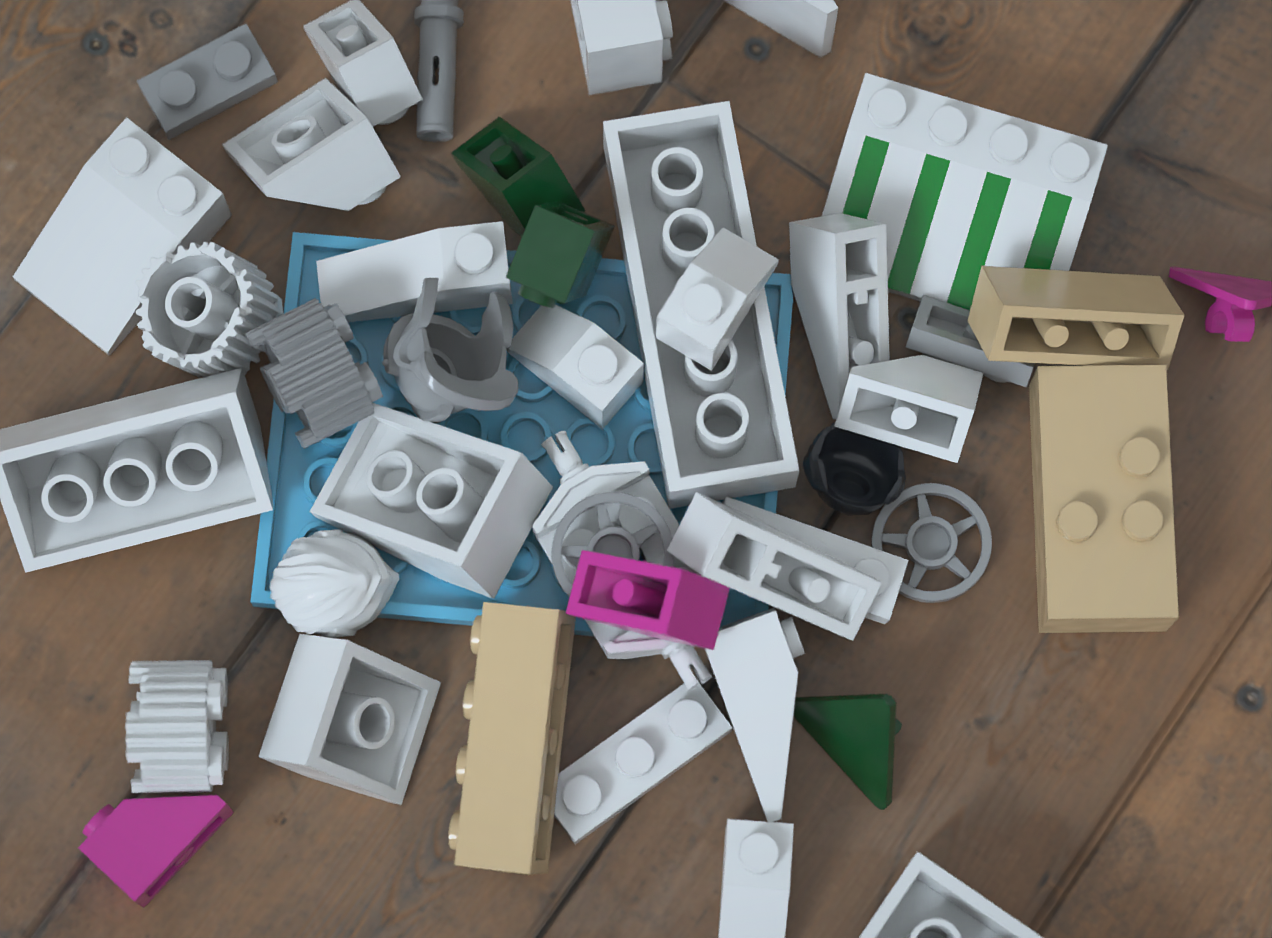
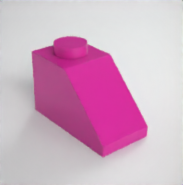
(648, 599)
(151, 839)

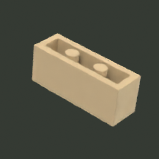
(1074, 317)

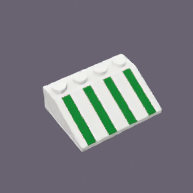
(961, 188)

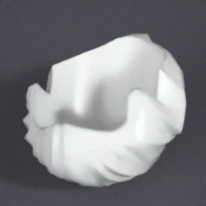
(331, 584)

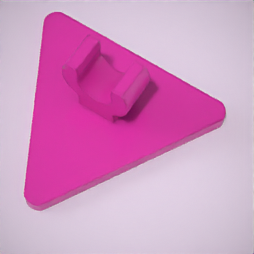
(1233, 303)

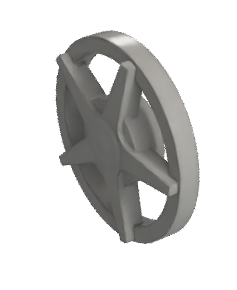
(609, 539)
(934, 541)

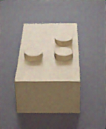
(1103, 499)

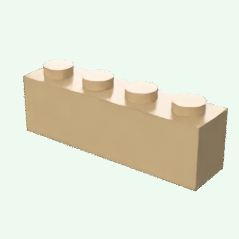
(512, 738)

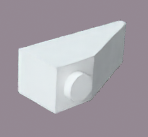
(390, 275)
(841, 295)
(772, 567)
(759, 691)

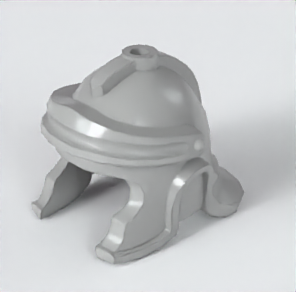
(445, 365)

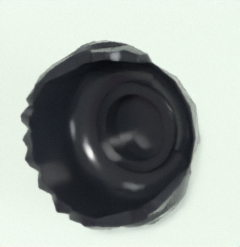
(854, 471)

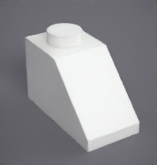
(364, 62)
(714, 297)
(578, 362)
(912, 404)
(755, 879)

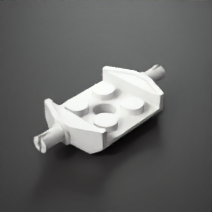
(632, 478)

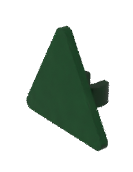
(857, 736)

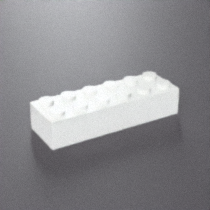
(672, 191)

